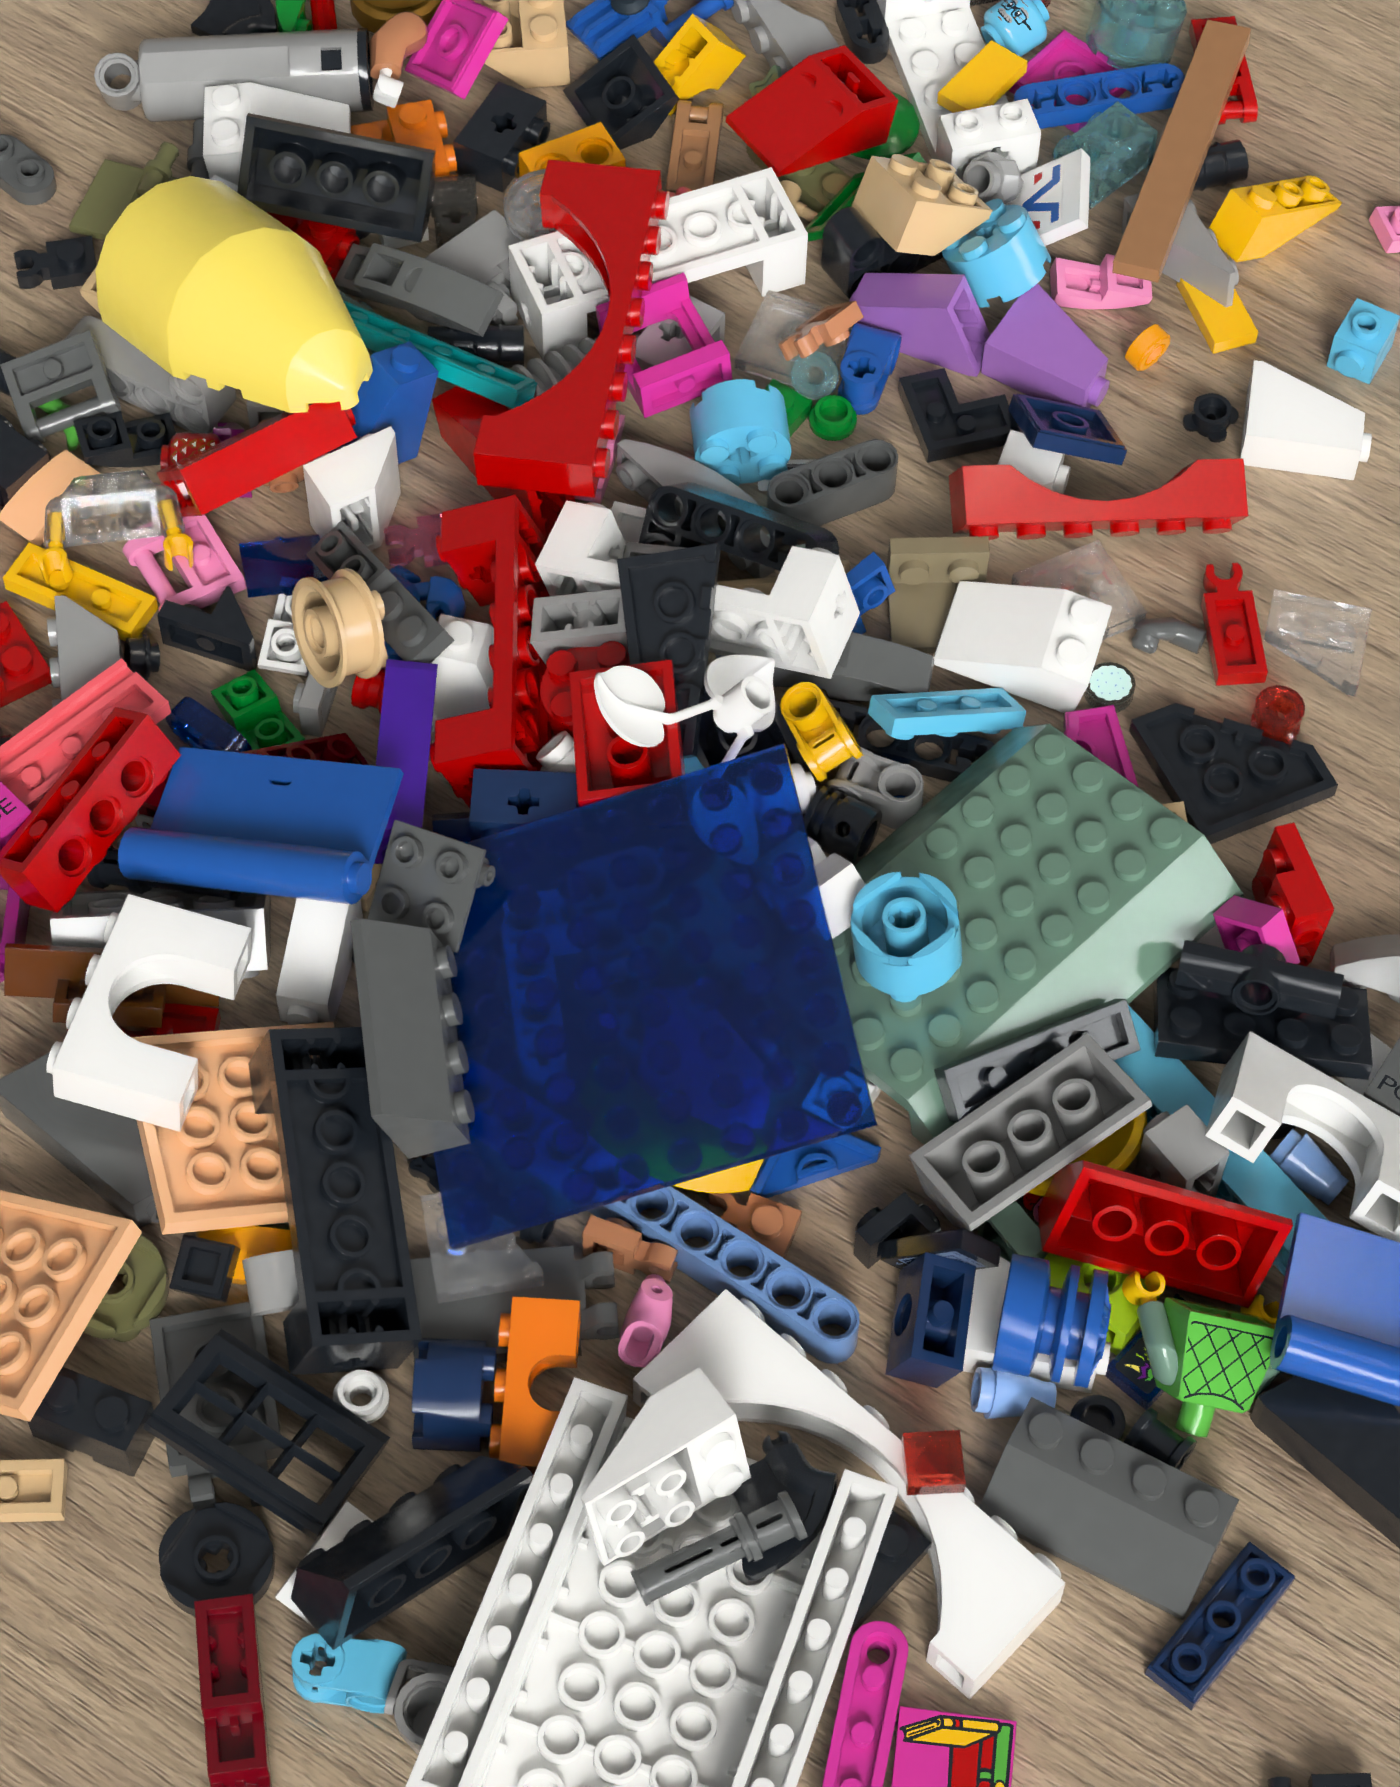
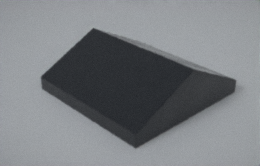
(624, 94)

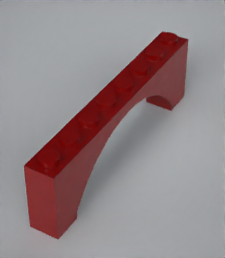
(563, 434)

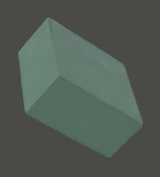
(1013, 1233)

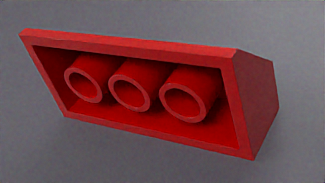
(1158, 1227)

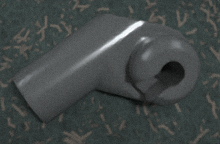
(1169, 630)

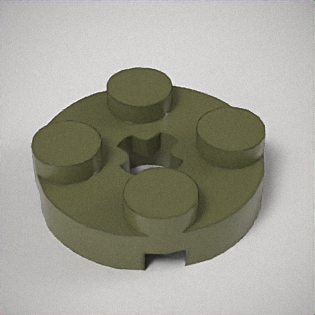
(142, 1299)

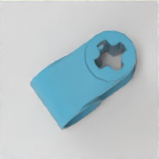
(354, 1675)

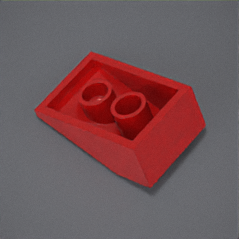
(607, 762)

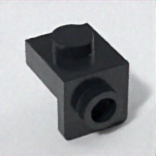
(896, 1220)

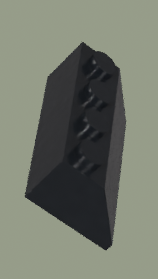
(337, 177)
(409, 1547)

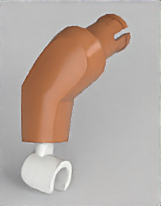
(388, 48)

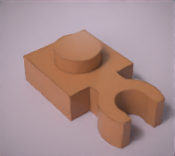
(827, 327)
(761, 1219)
(628, 1248)

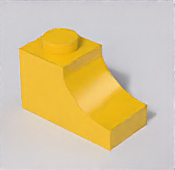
(698, 59)

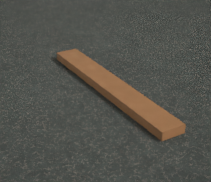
(1181, 151)

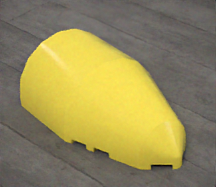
(229, 298)

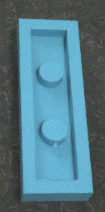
(946, 712)

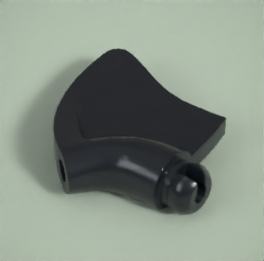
(236, 17)
(808, 1487)

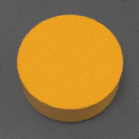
(1147, 347)

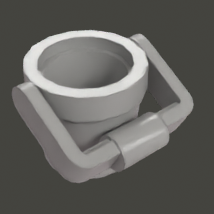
(418, 1700)

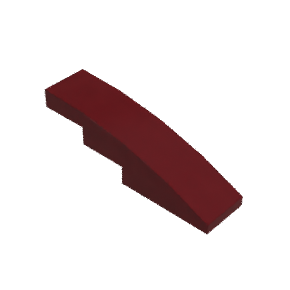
(232, 1692)

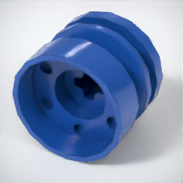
(1051, 1321)

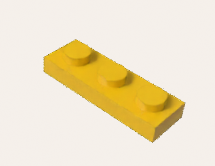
(105, 597)

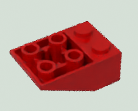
(816, 113)

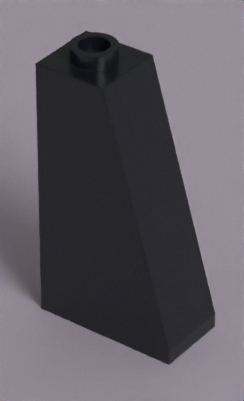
(1342, 1442)

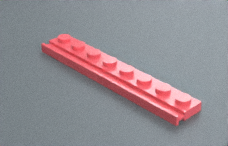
(48, 745)

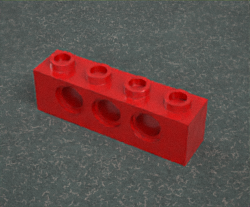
(86, 809)

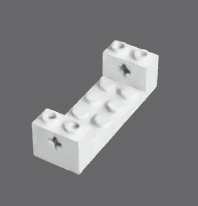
(929, 47)
(703, 235)
(797, 625)

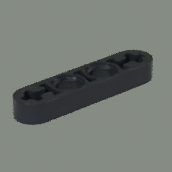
(904, 750)

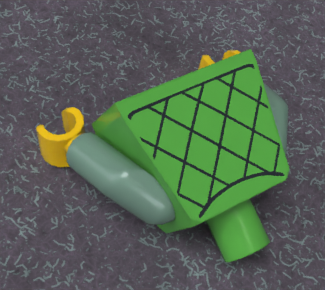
(1204, 1351)

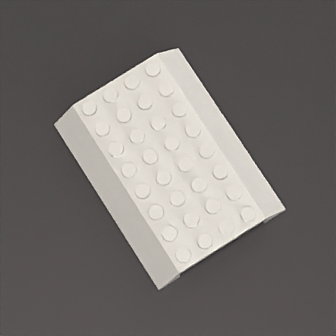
(598, 1690)

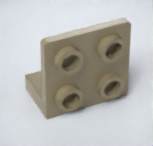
(925, 582)

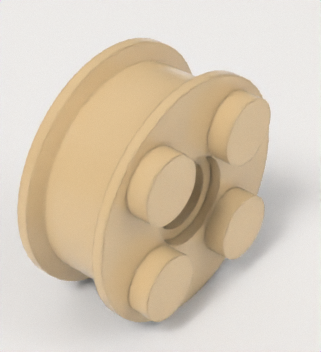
(339, 627)

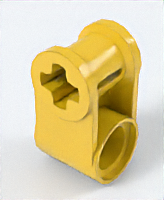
(818, 729)

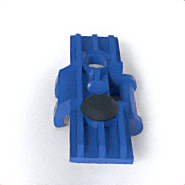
(611, 22)

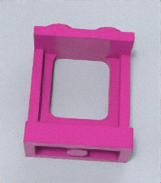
(682, 376)

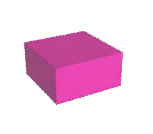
(1251, 923)

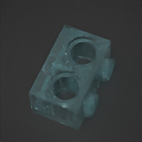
(1117, 149)

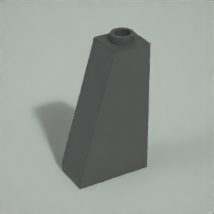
(88, 1141)

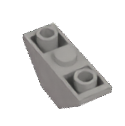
(84, 646)

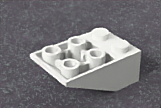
(666, 1466)

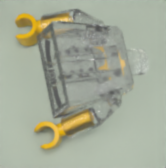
(112, 510)

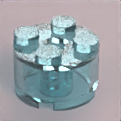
(1136, 31)

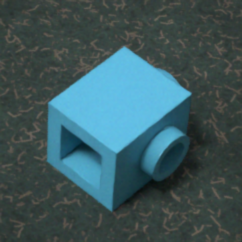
(1361, 351)

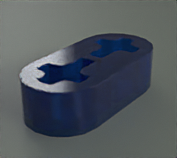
(203, 728)

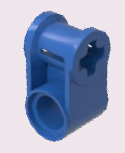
(867, 365)

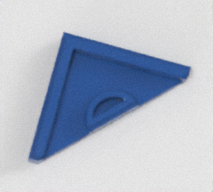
(813, 1164)

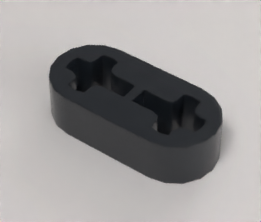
(870, 23)

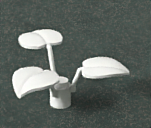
(738, 692)

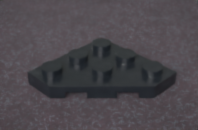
(1229, 770)

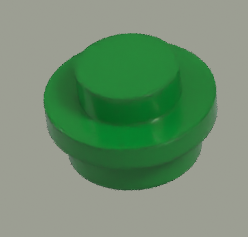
(832, 418)

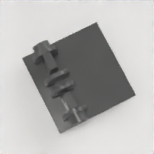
(429, 882)

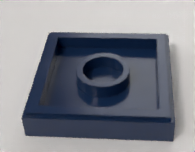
(1067, 429)

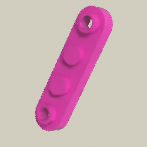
(867, 1708)

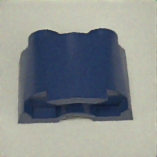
(450, 1394)

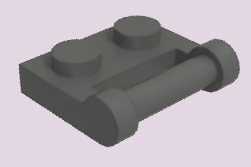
(57, 373)

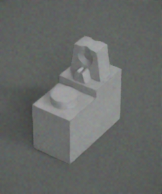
(484, 256)

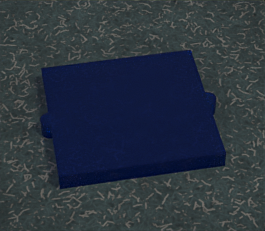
(278, 564)

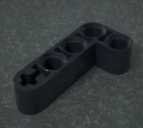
(855, 248)
(743, 525)

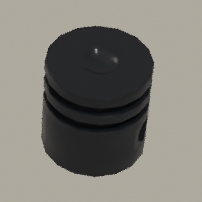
(832, 816)

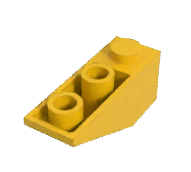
(1269, 214)

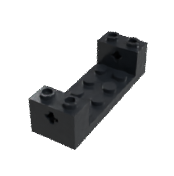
(340, 1204)

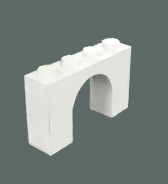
(144, 948)
(1272, 1087)

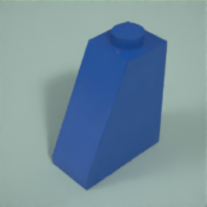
(396, 397)

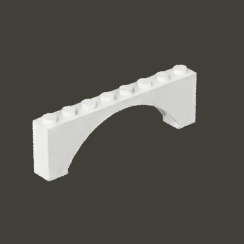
(984, 1579)

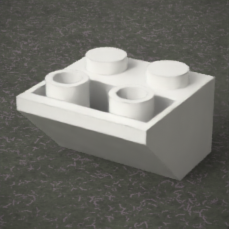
(355, 487)

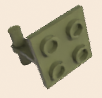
(116, 188)

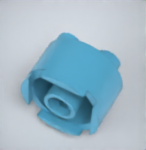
(1000, 255)
(741, 431)
(906, 934)

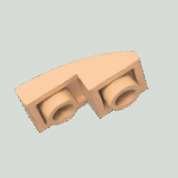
(27, 507)

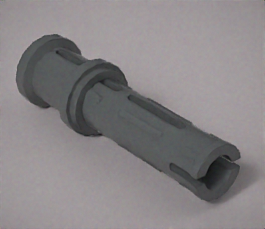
(745, 1537)

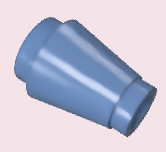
(1308, 1167)

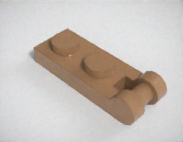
(694, 146)

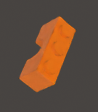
(538, 1338)

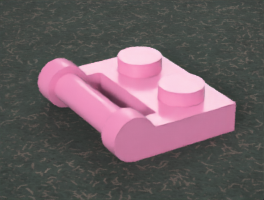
(206, 579)

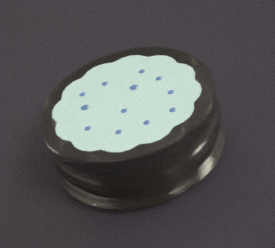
(1110, 686)

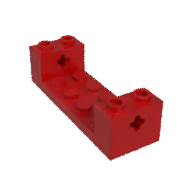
(495, 557)

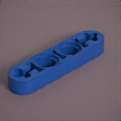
(1096, 90)

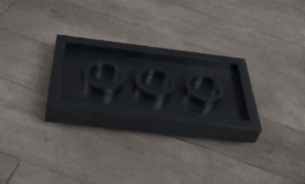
(1211, 1028)

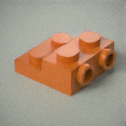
(415, 126)

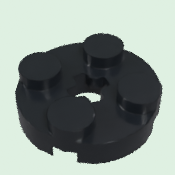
(209, 1531)

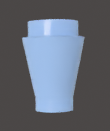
(1007, 1394)

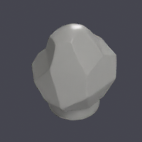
(994, 177)

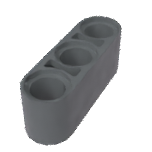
(836, 483)

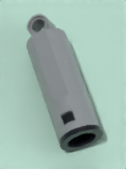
(176, 70)

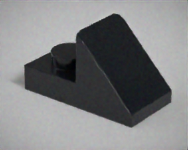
(217, 636)

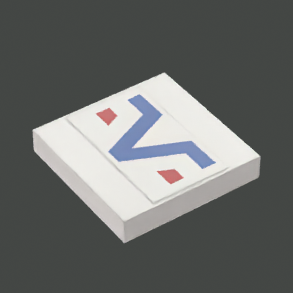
(1057, 196)

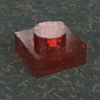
(933, 1462)

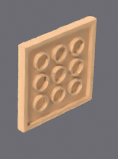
(226, 1157)
(51, 1282)

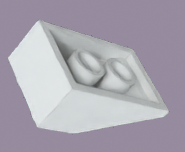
(227, 112)
(1024, 640)

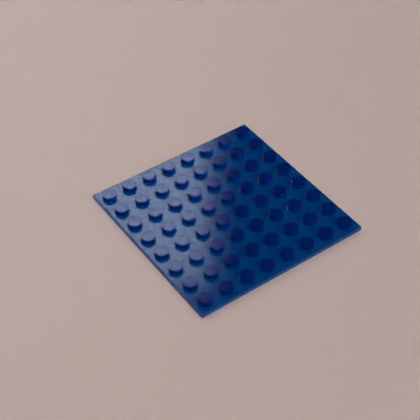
(647, 1001)

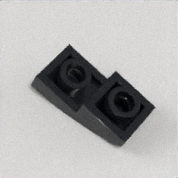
(115, 443)

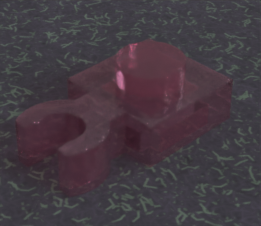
(415, 542)

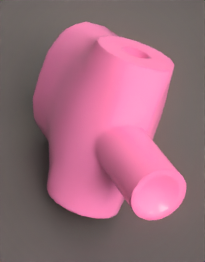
(646, 1322)

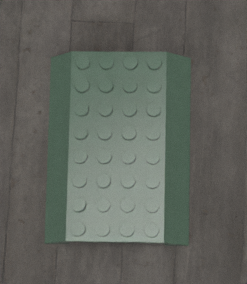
(1063, 901)

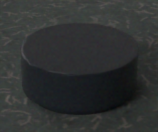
(1100, 1414)

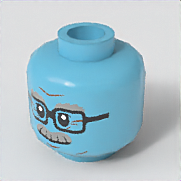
(1016, 25)

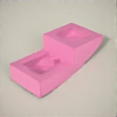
(1095, 286)

